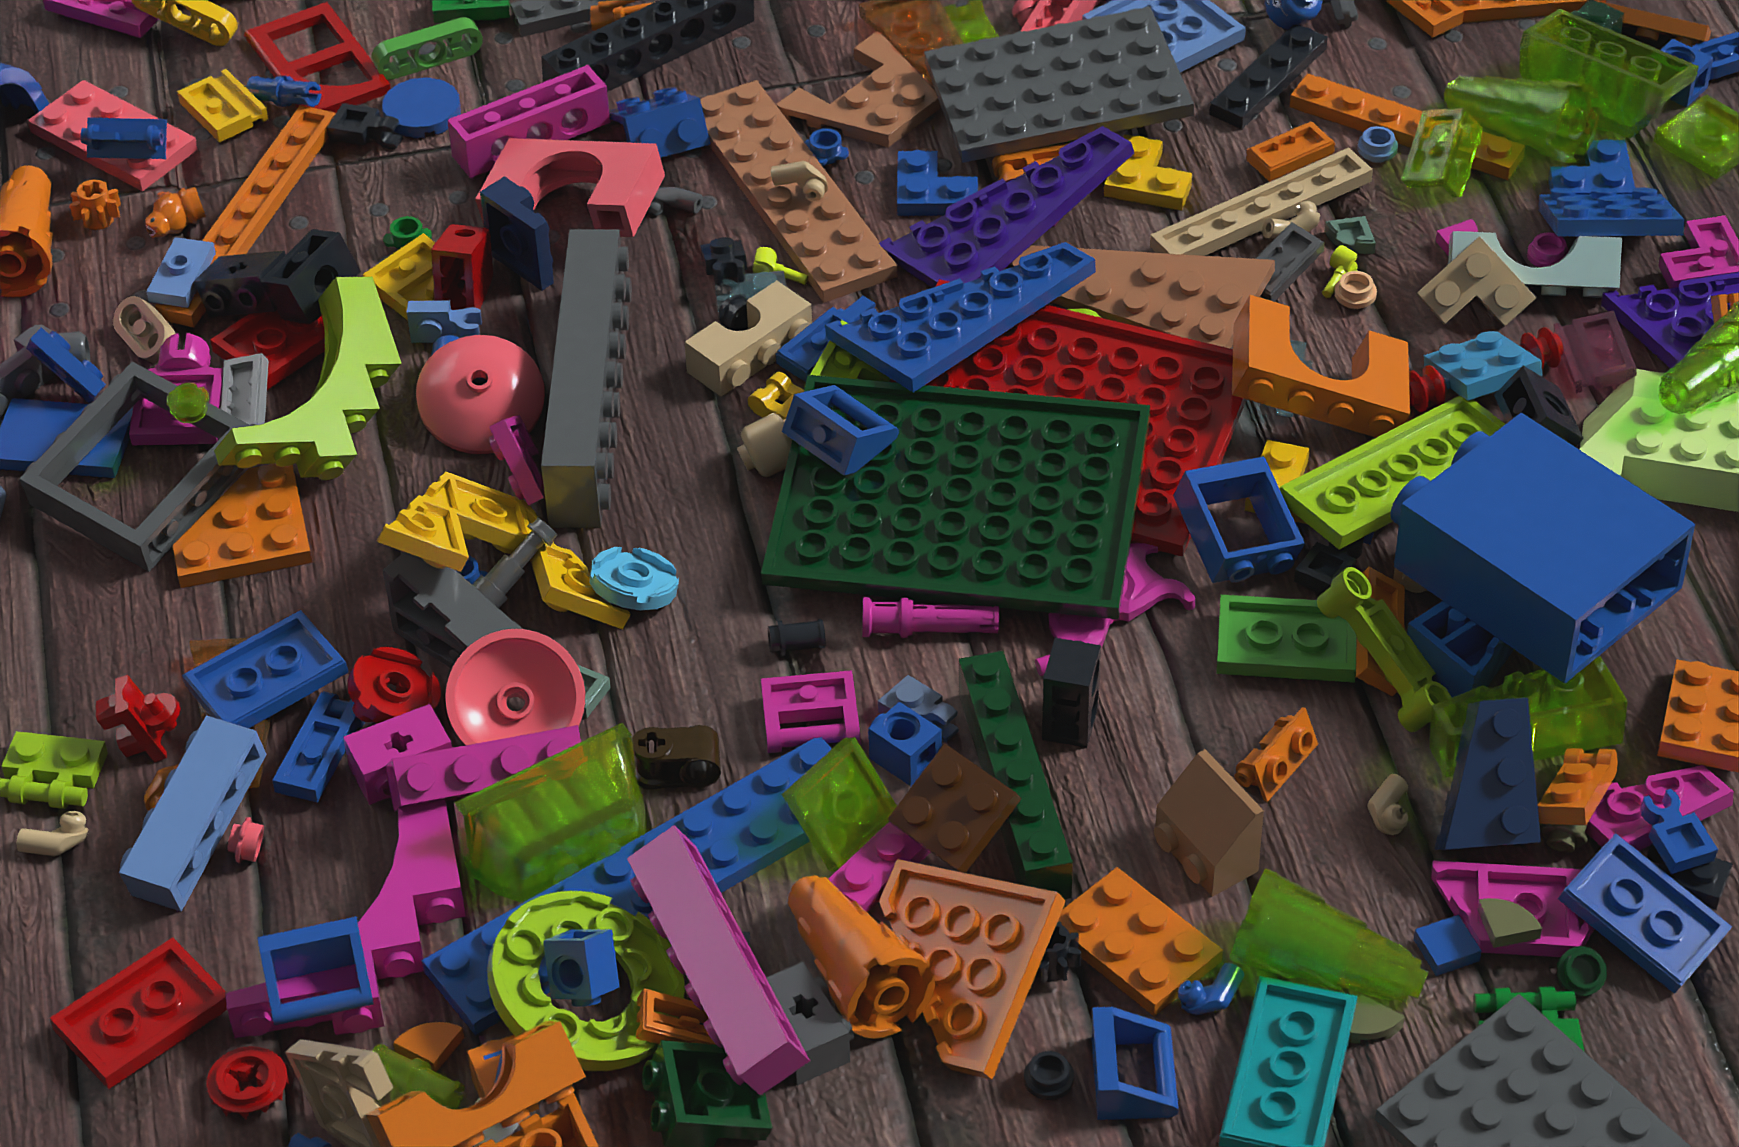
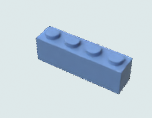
(192, 813)

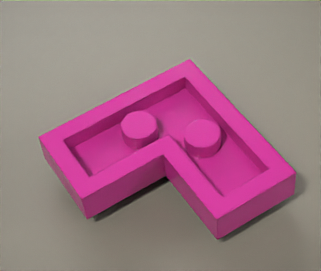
(1712, 252)
(515, 445)

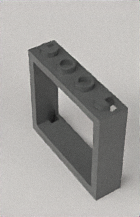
(175, 513)

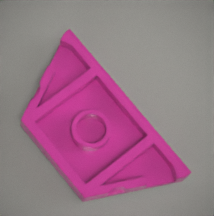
(1527, 886)

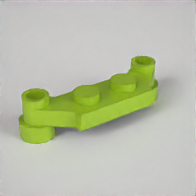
(1387, 643)

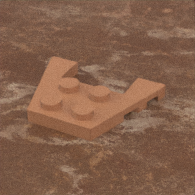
(876, 108)

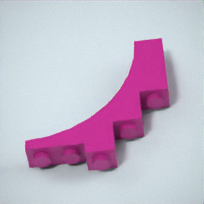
(418, 891)

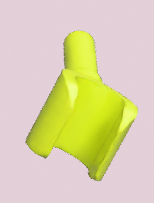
(766, 260)
(1343, 261)

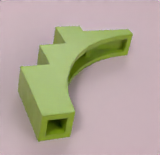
(356, 360)

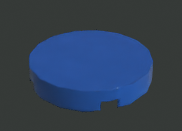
(422, 106)

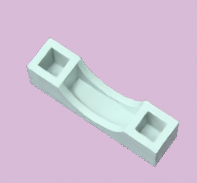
(1589, 265)

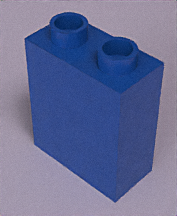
(1541, 545)

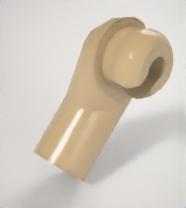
(1384, 805)
(57, 841)

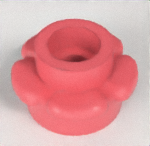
(246, 840)

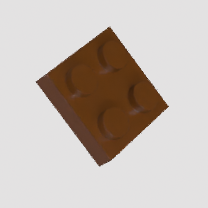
(954, 809)

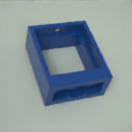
(1232, 482)

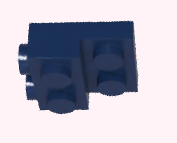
(517, 232)

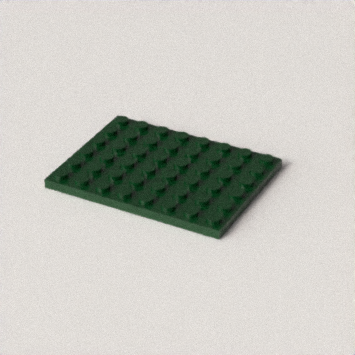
(969, 503)

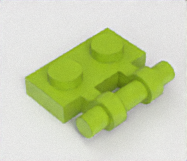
(52, 760)

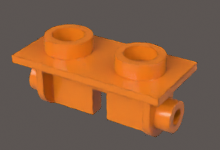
(1281, 754)

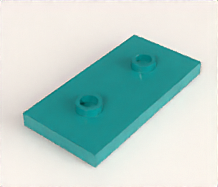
(1288, 1066)

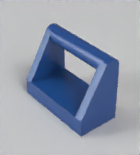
(833, 437)
(313, 951)
(1121, 1100)

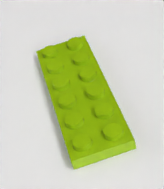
(1359, 488)

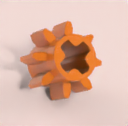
(95, 204)

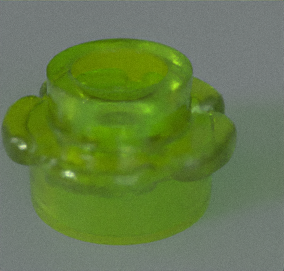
(188, 402)

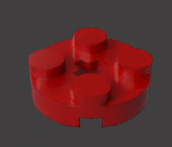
(394, 666)

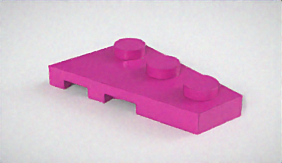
(1620, 807)

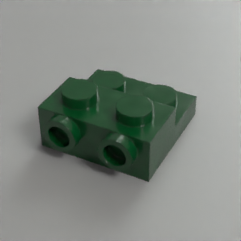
(700, 1099)

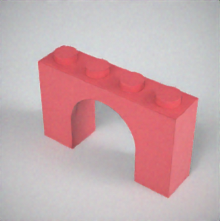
(623, 171)

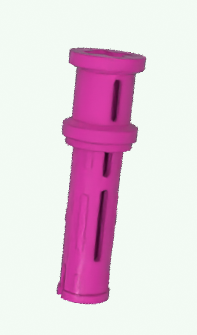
(906, 617)

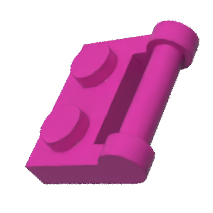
(809, 699)

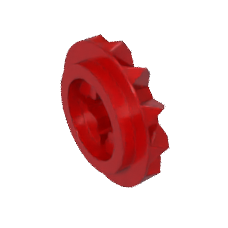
(244, 1065)

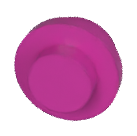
(1547, 250)

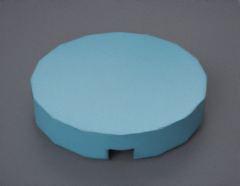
(634, 579)

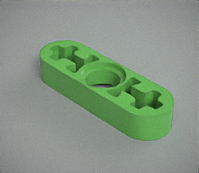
(441, 54)

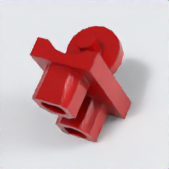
(143, 718)

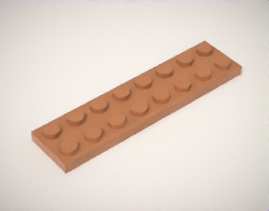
(820, 236)

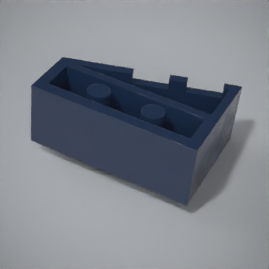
(1493, 779)

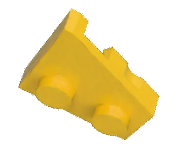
(405, 275)

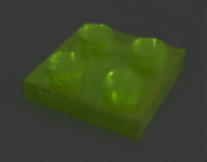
(1703, 136)
(840, 803)

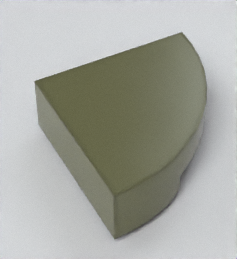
(1507, 922)
(1374, 1021)

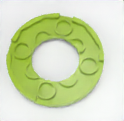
(517, 986)

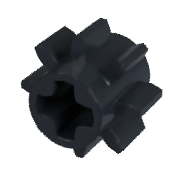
(1059, 955)

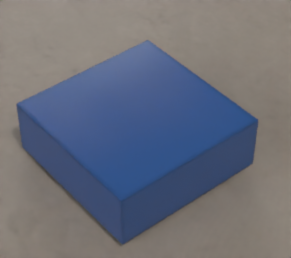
(1447, 945)

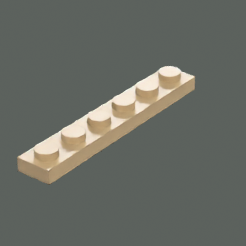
(1277, 200)

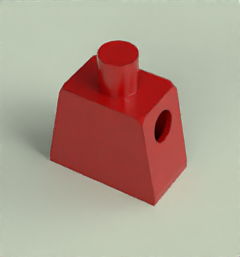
(461, 256)

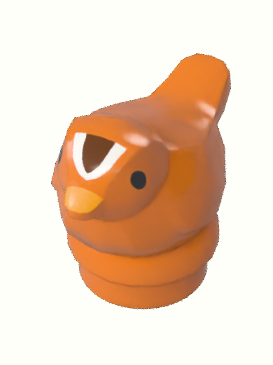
(174, 212)

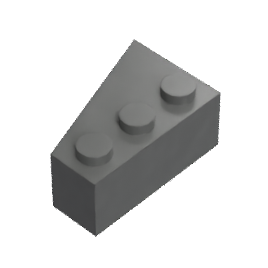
(438, 608)

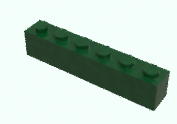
(1009, 755)

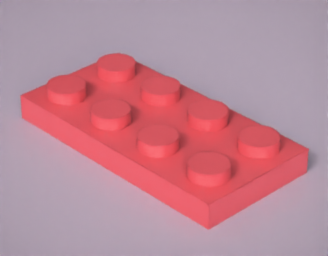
(66, 116)

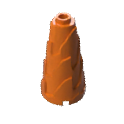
(25, 232)
(862, 961)

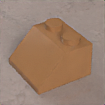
(1210, 825)

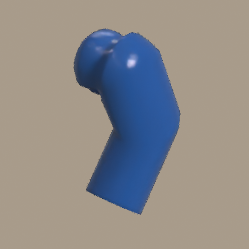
(1215, 997)

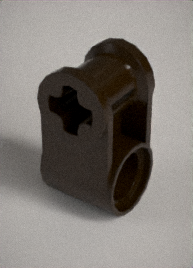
(680, 757)

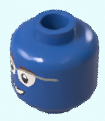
(1292, 12)

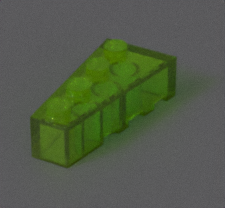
(1577, 714)

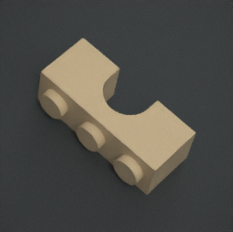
(730, 357)

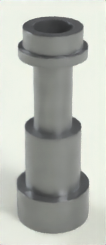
(509, 568)

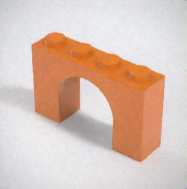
(1273, 374)

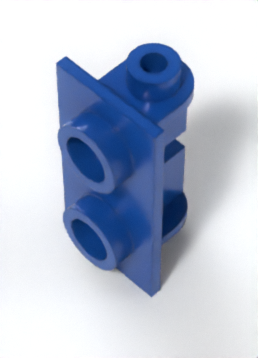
(125, 138)

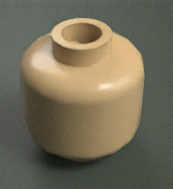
(765, 445)

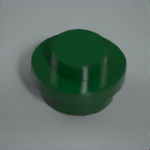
(1581, 971)

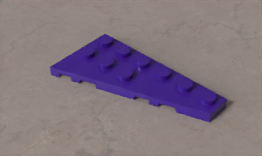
(1008, 217)
(1671, 318)

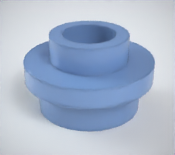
(1377, 144)

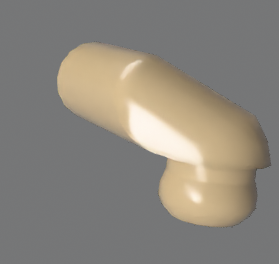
(804, 175)
(1306, 218)

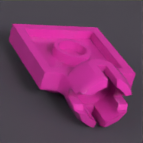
(192, 365)

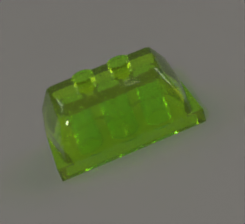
(1627, 74)
(553, 817)

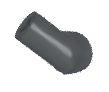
(675, 198)

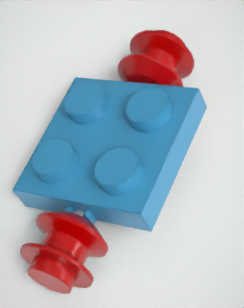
(1481, 365)

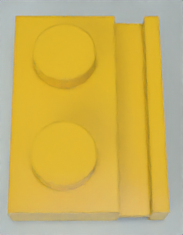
(222, 105)

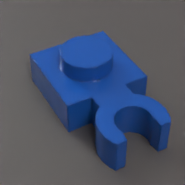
(1677, 838)

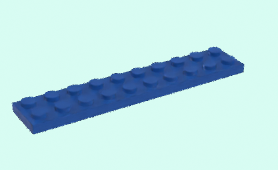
(733, 831)

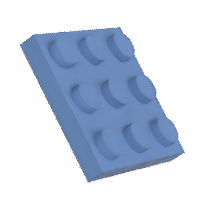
(1190, 27)

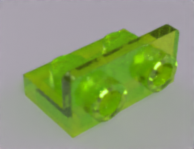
(1443, 150)

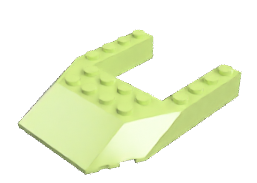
(1666, 453)

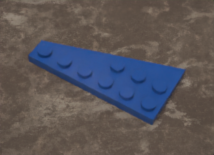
(956, 319)

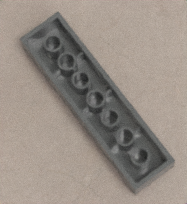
(585, 379)

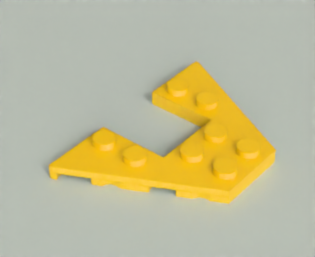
(462, 509)

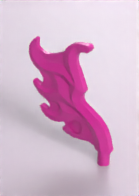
(1140, 592)

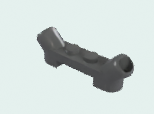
(25, 373)

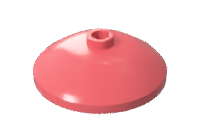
(459, 410)
(511, 666)

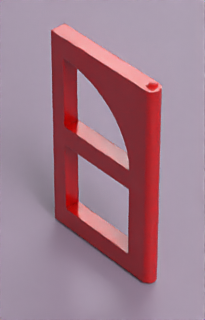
(332, 97)

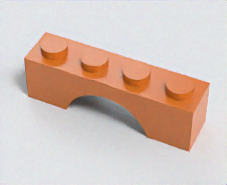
(533, 1068)

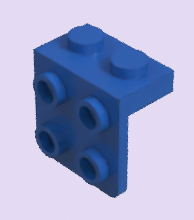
(669, 120)

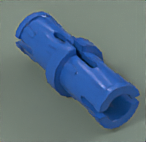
(284, 91)

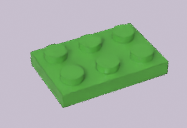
(1283, 640)

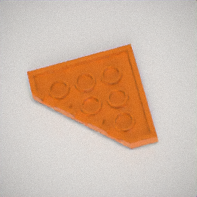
(983, 949)

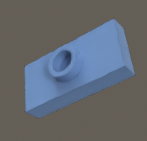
(180, 267)

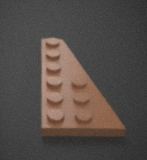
(1168, 292)

